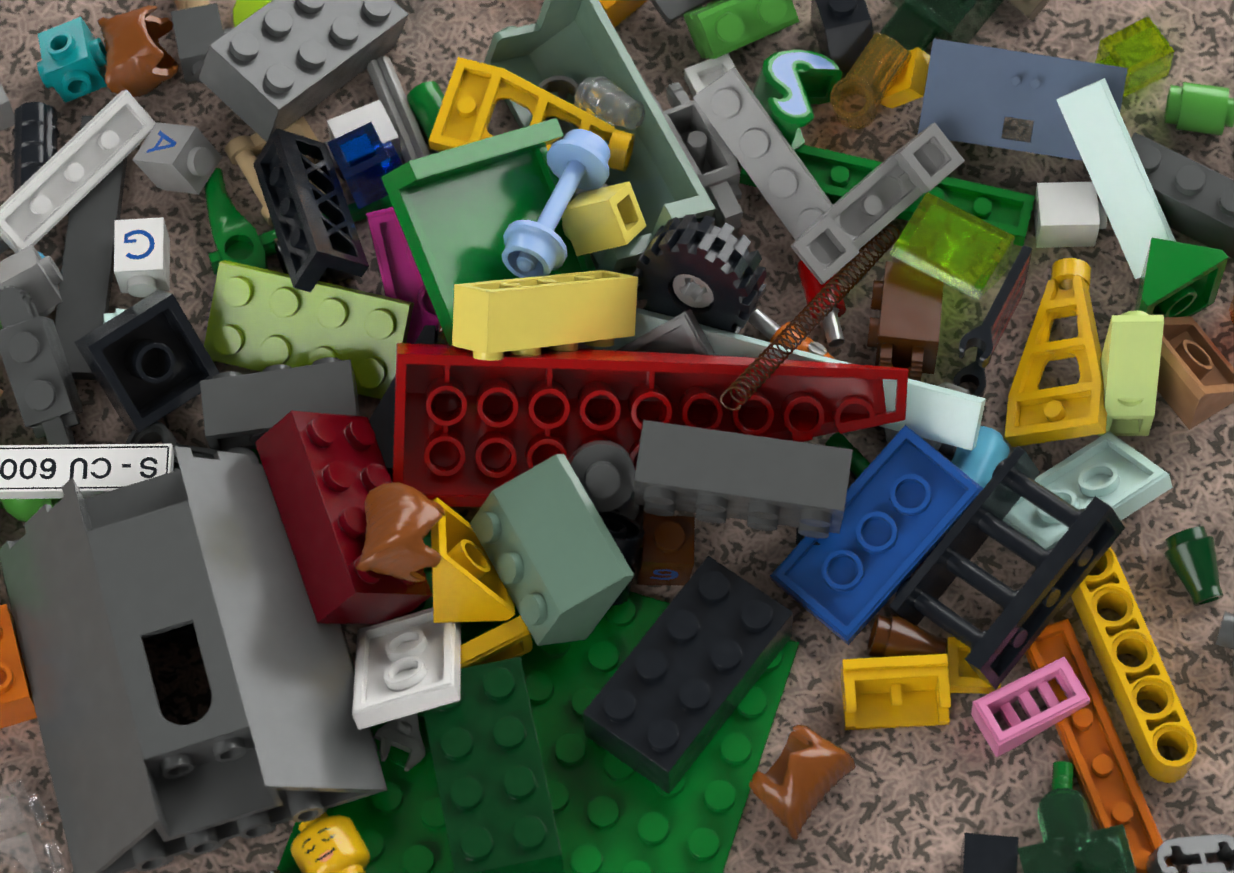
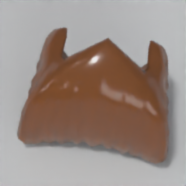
(134, 52)
(396, 525)
(801, 777)

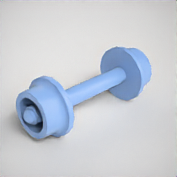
(578, 162)

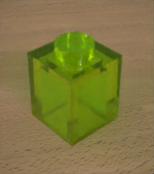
(1140, 50)

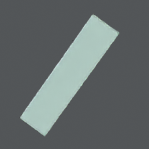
(1115, 171)

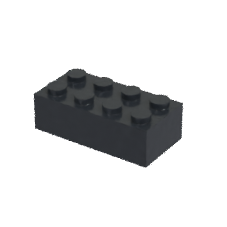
(688, 674)

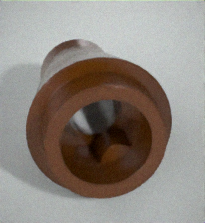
(899, 637)

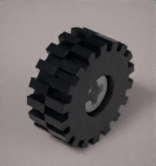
(712, 260)

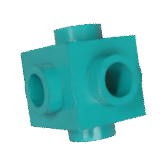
(72, 60)

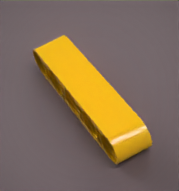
(1135, 683)

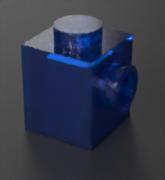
(363, 162)

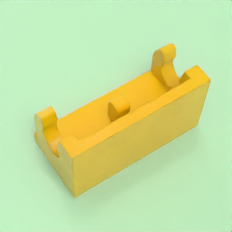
(895, 691)

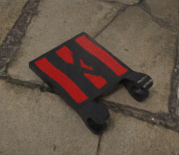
(990, 332)

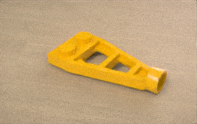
(477, 89)
(1065, 410)

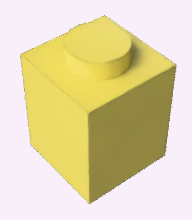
(603, 218)

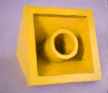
(465, 580)

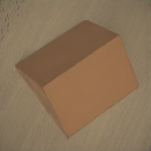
(1193, 372)

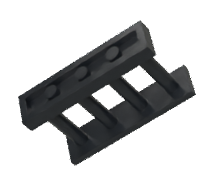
(1042, 596)

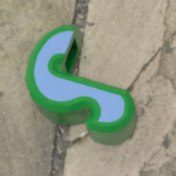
(790, 84)

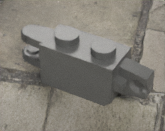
(38, 369)

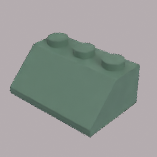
(552, 552)

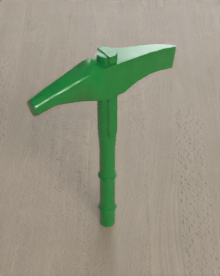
(237, 239)

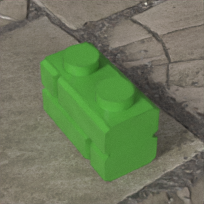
(736, 23)

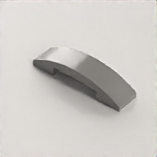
(876, 202)

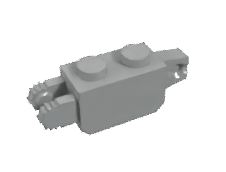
(706, 153)

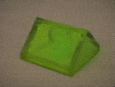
(954, 246)

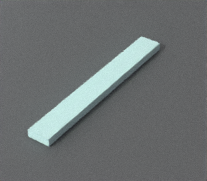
(930, 409)

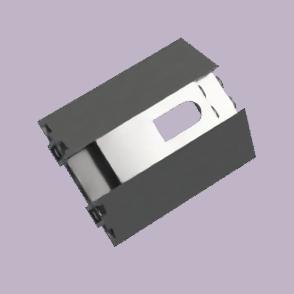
(282, 686)

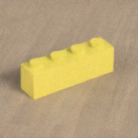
(544, 312)

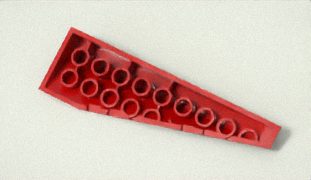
(484, 422)

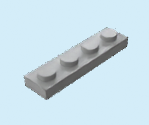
(763, 152)

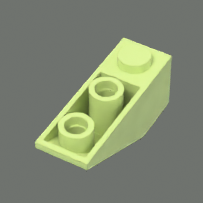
(1131, 372)

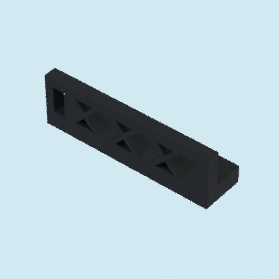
(296, 209)

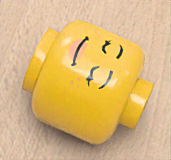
(330, 846)

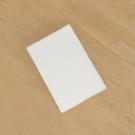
(405, 668)

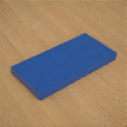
(887, 530)

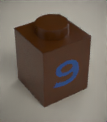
(666, 550)

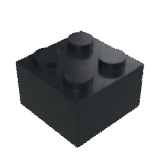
(147, 360)

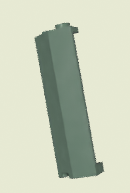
(582, 43)

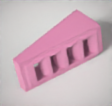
(1020, 690)

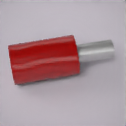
(831, 322)

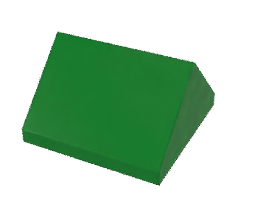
(1179, 278)

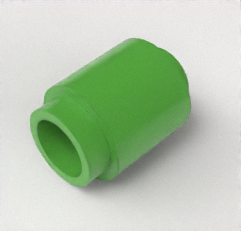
(1199, 108)

